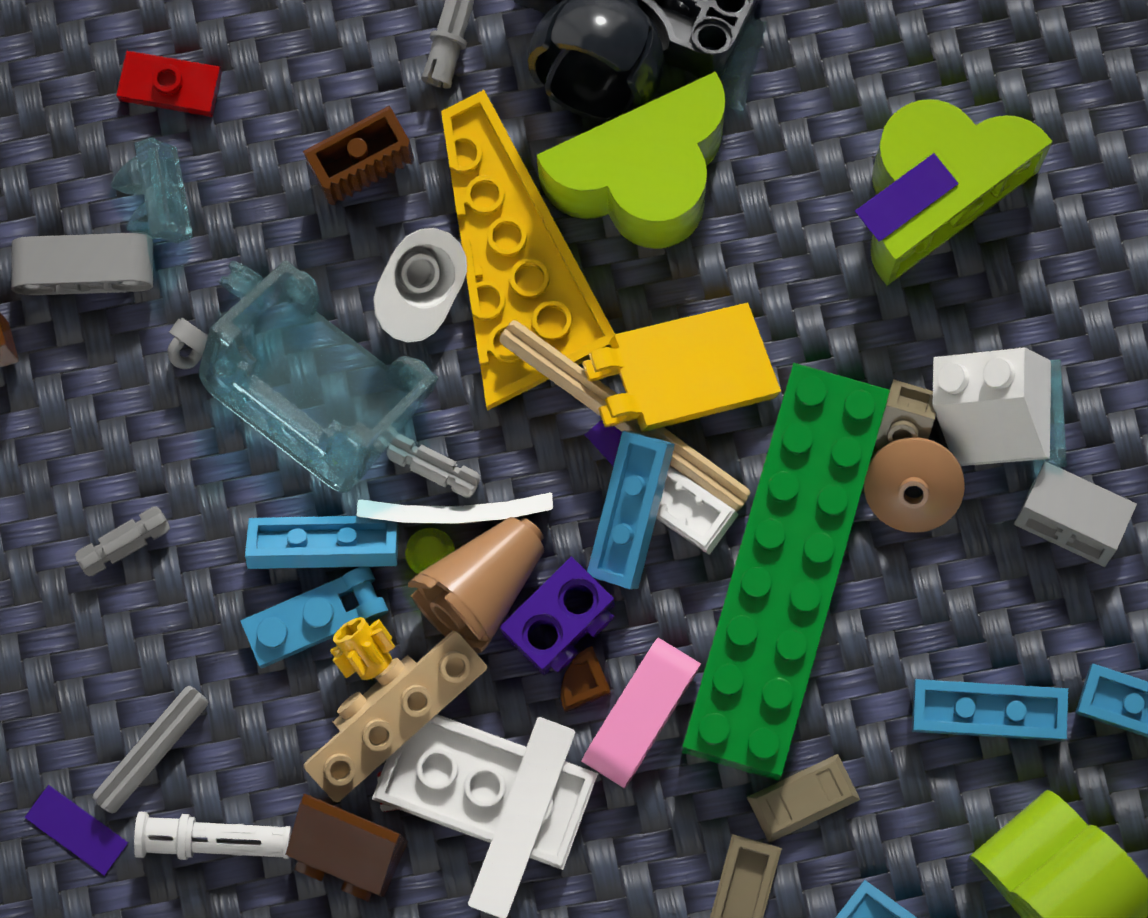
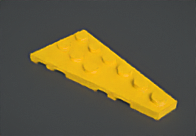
(513, 254)

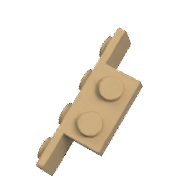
(391, 713)

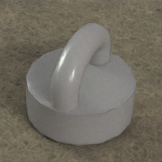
(190, 335)

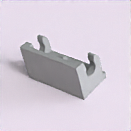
(1075, 514)

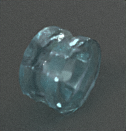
(240, 280)

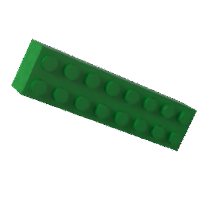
(785, 572)

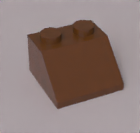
(344, 847)

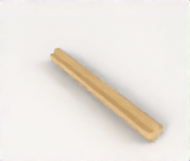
(593, 395)

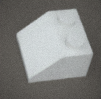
(994, 405)

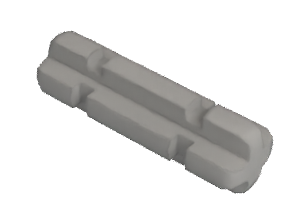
(433, 466)
(122, 541)

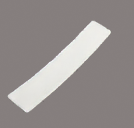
(454, 514)
(521, 818)

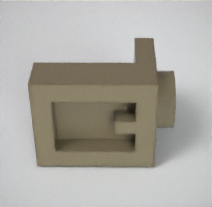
(906, 414)

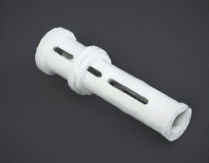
(180, 835)

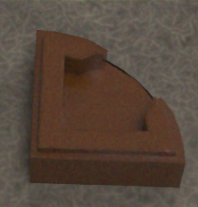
(583, 681)

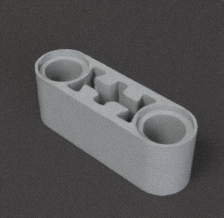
(82, 264)

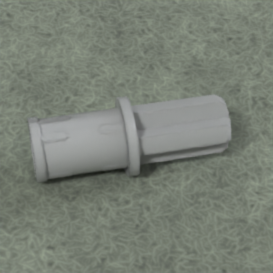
(447, 43)

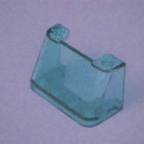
(309, 380)

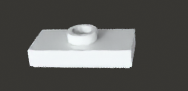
(694, 512)

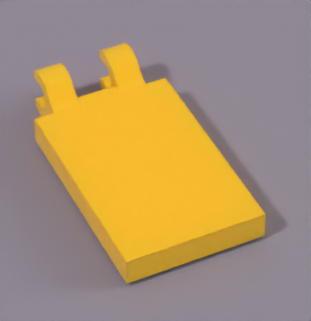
(685, 369)

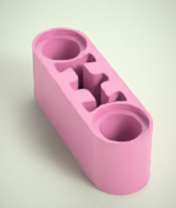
(641, 712)

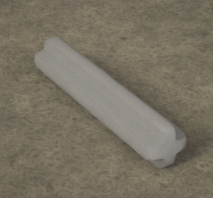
(150, 749)

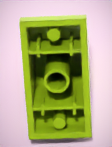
(983, 158)
(642, 166)
(1061, 867)

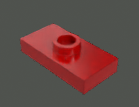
(169, 83)

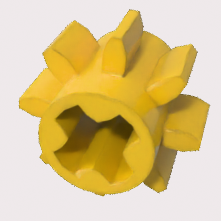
(362, 648)

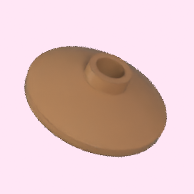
(918, 464)

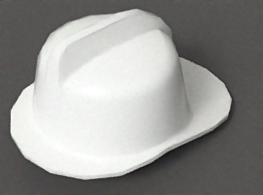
(420, 284)

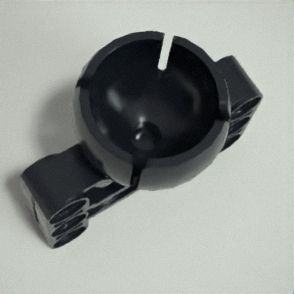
(621, 45)

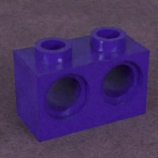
(548, 608)

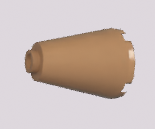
(479, 581)

